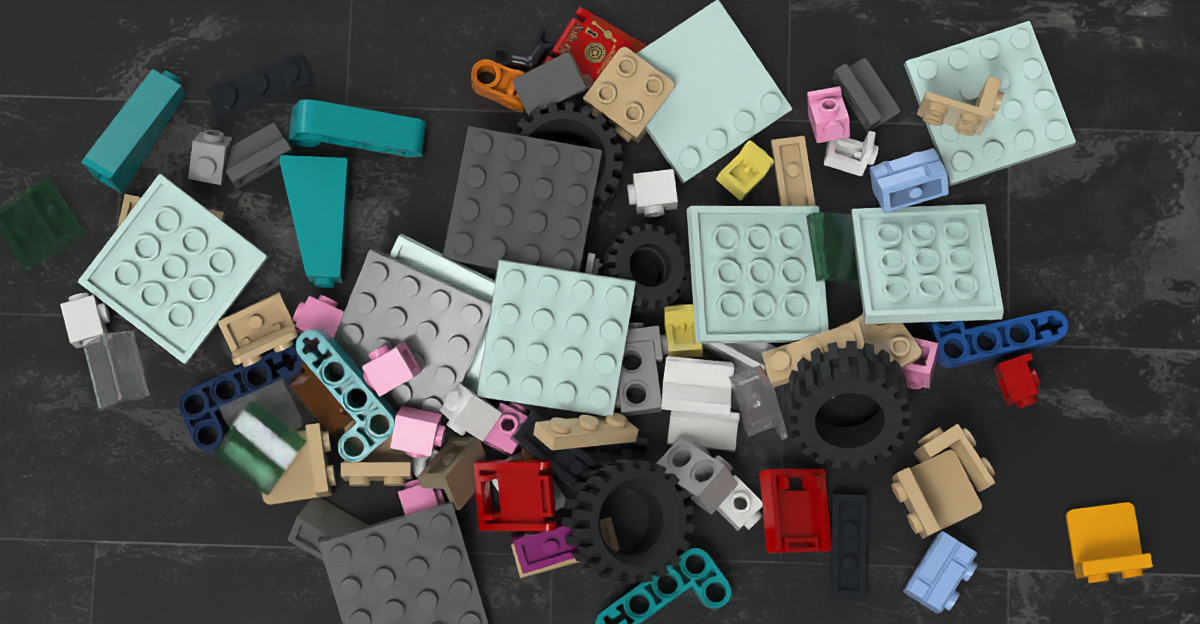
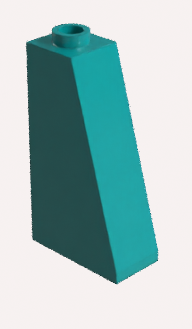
(134, 130)
(319, 210)

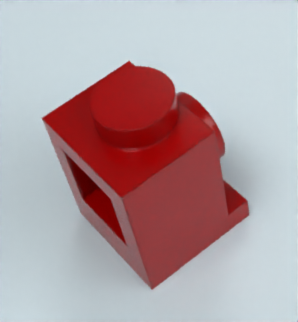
(1017, 381)

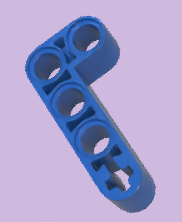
(998, 334)

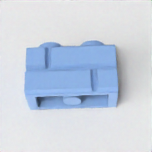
(909, 180)
(941, 572)

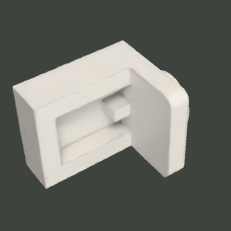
(851, 154)

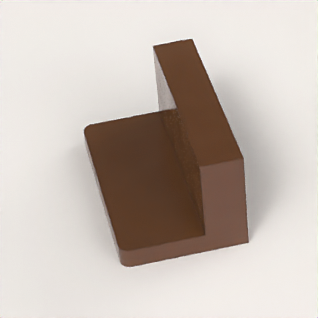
(321, 401)

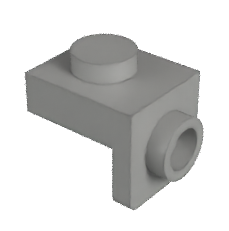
(209, 157)
(638, 333)

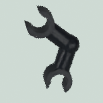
(534, 58)

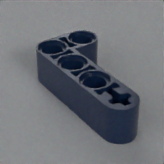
(240, 377)

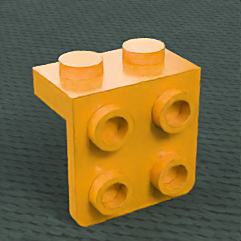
(1106, 542)

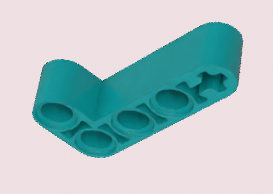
(356, 128)
(342, 391)
(684, 581)

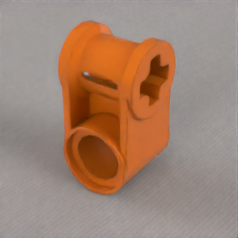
(501, 88)

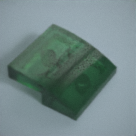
(38, 225)
(833, 247)
(260, 447)

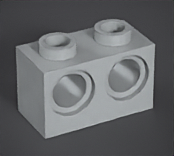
(643, 378)
(702, 476)

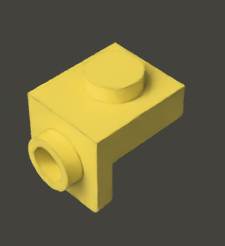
(745, 170)
(680, 331)

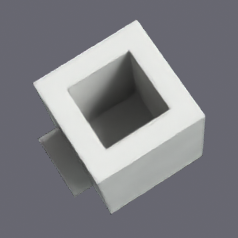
(653, 192)
(84, 318)
(469, 412)
(741, 507)

